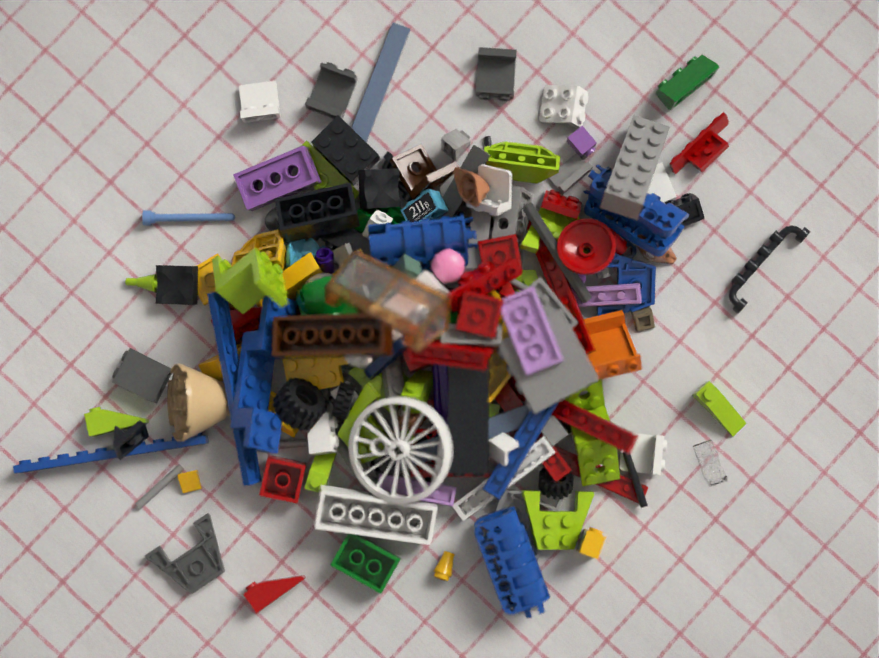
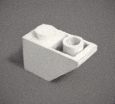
(322, 437)

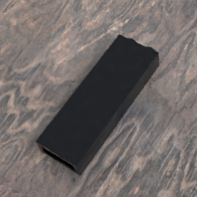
(469, 420)

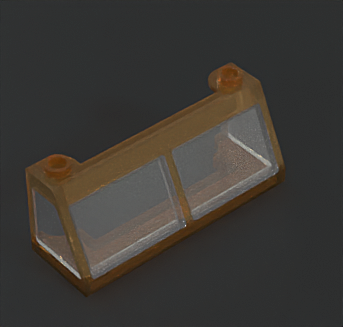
(390, 298)

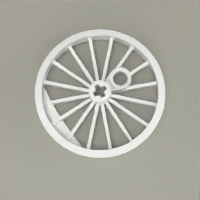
(444, 456)

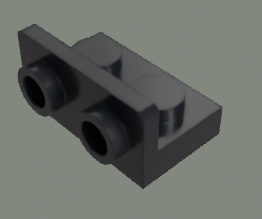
(691, 205)

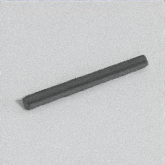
(551, 244)

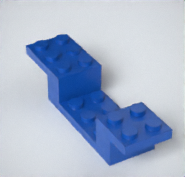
(255, 380)

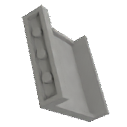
(558, 380)

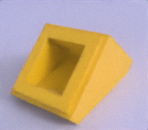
(189, 481)

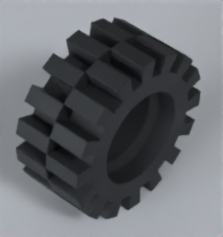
(343, 400)
(555, 489)

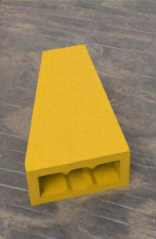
(298, 274)

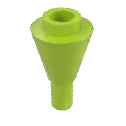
(146, 282)

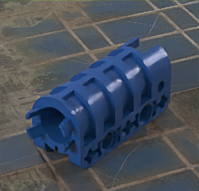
(653, 220)
(420, 239)
(515, 561)

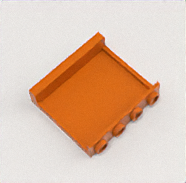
(613, 345)

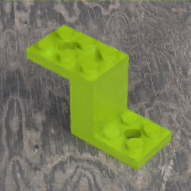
(249, 280)
(590, 449)

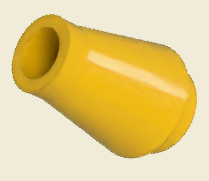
(444, 567)

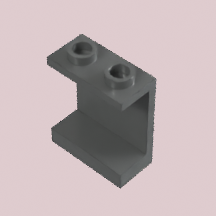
(495, 73)
(332, 91)
(142, 375)

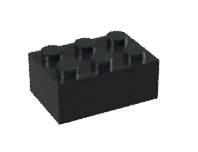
(345, 149)

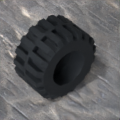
(299, 404)

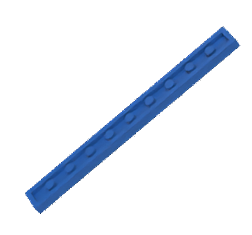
(229, 365)
(103, 454)

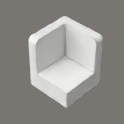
(500, 446)

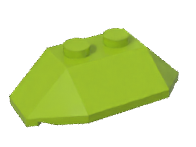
(524, 161)

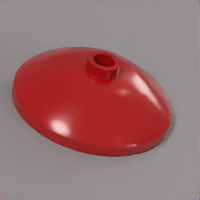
(586, 235)

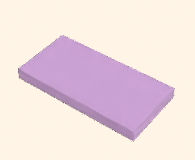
(530, 331)

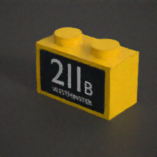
(591, 542)

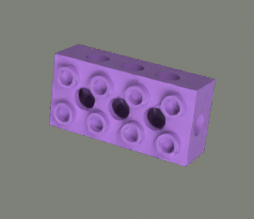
(266, 172)

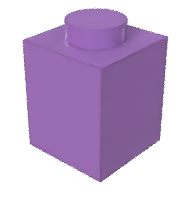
(582, 142)

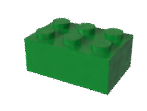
(365, 562)

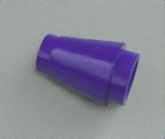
(325, 260)

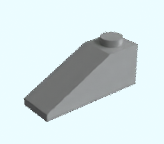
(455, 143)

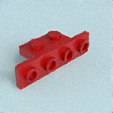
(703, 148)
(484, 280)

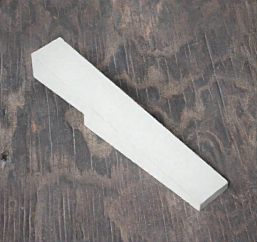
(479, 498)

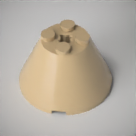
(194, 402)

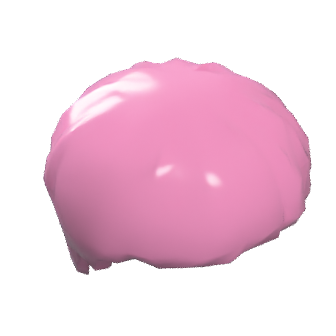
(447, 266)

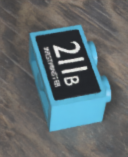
(427, 205)

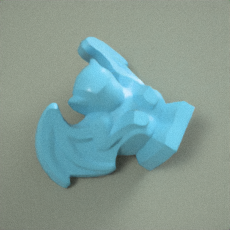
(298, 249)

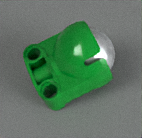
(312, 298)

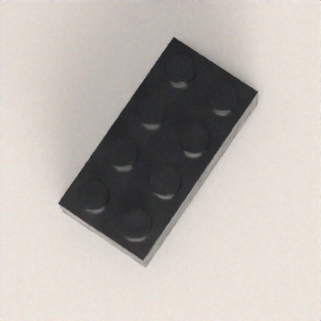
(317, 212)

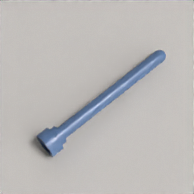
(151, 218)

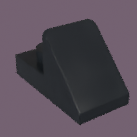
(126, 441)

